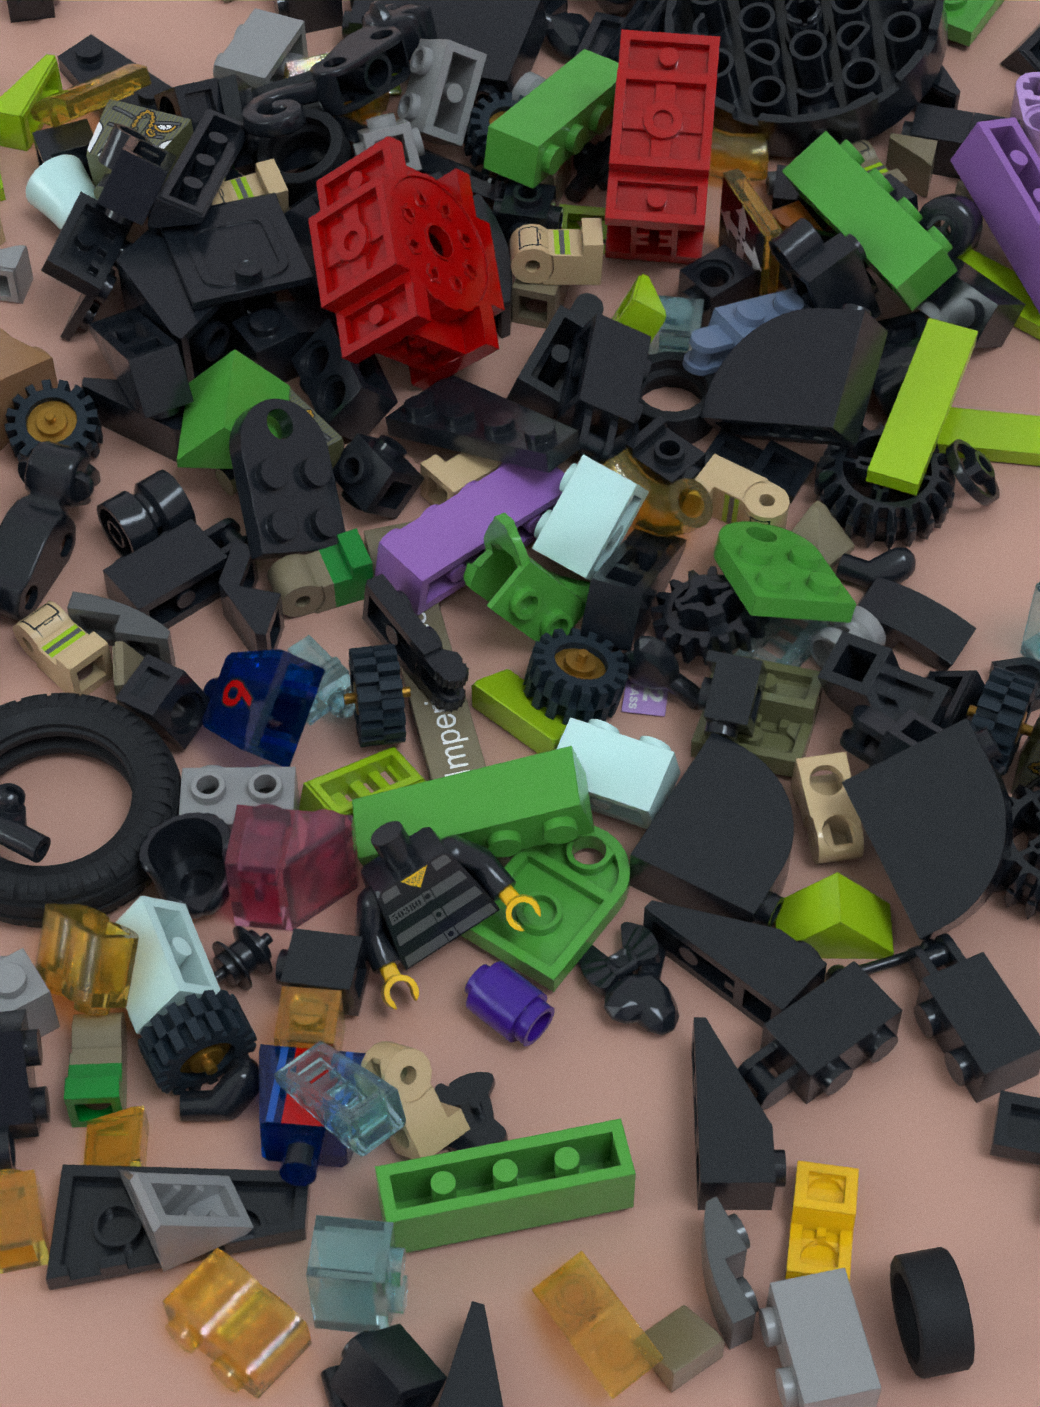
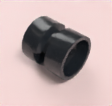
(142, 517)

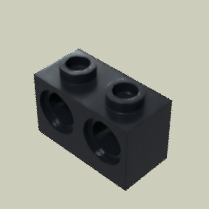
(342, 392)

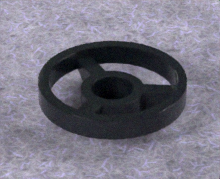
(976, 468)

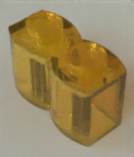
(86, 957)
(235, 1324)

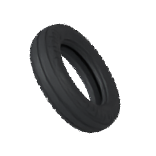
(127, 743)

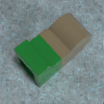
(323, 577)
(96, 1067)

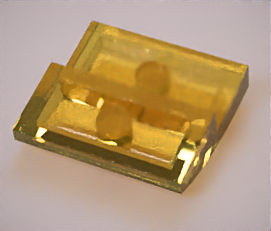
(91, 95)

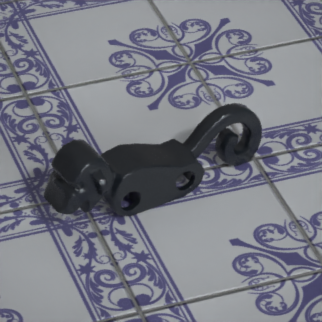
(353, 71)
(37, 524)

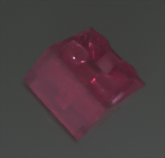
(288, 864)

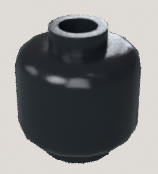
(957, 213)

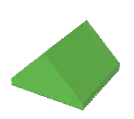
(219, 399)

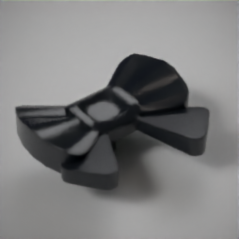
(637, 949)
(472, 1095)

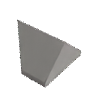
(186, 1213)

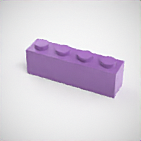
(1005, 185)
(434, 550)

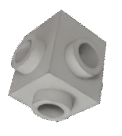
(400, 129)

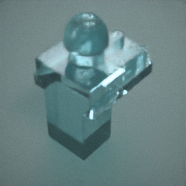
(333, 684)

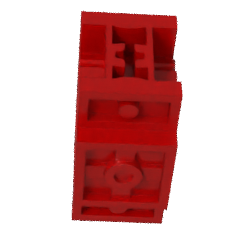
(661, 146)
(406, 264)

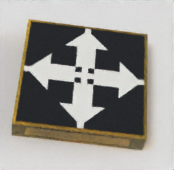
(747, 229)

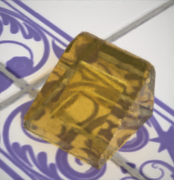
(118, 1138)

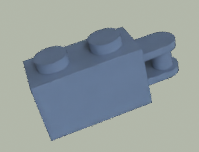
(732, 324)

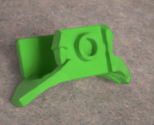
(522, 588)

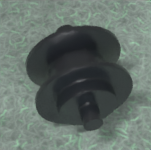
(242, 957)

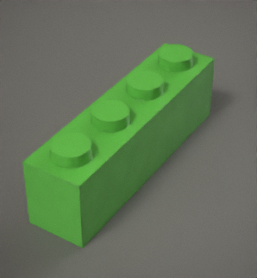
(553, 120)
(860, 204)
(495, 806)
(507, 1186)

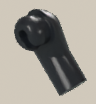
(892, 565)
(13, 825)
(227, 1098)

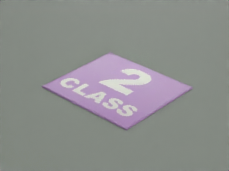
(644, 700)

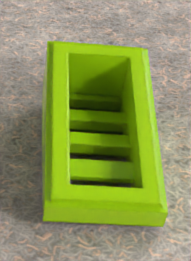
(17, 102)
(330, 789)

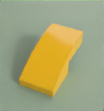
(822, 1219)

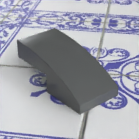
(121, 623)

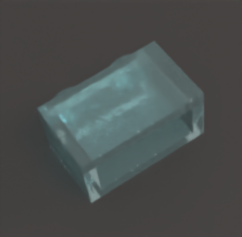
(355, 1274)

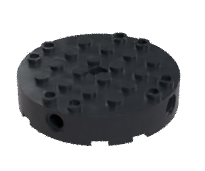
(817, 64)

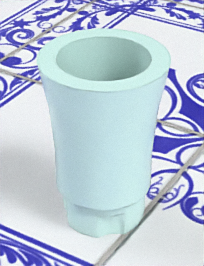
(57, 185)

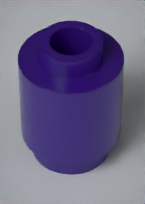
(508, 1003)

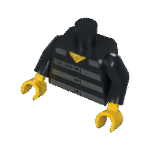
(425, 896)

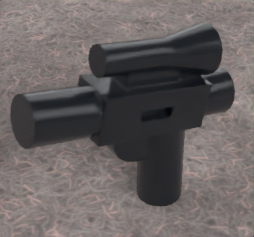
(591, 168)

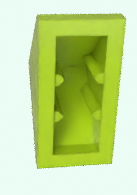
(839, 919)

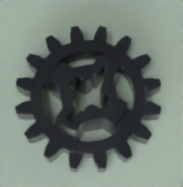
(704, 617)

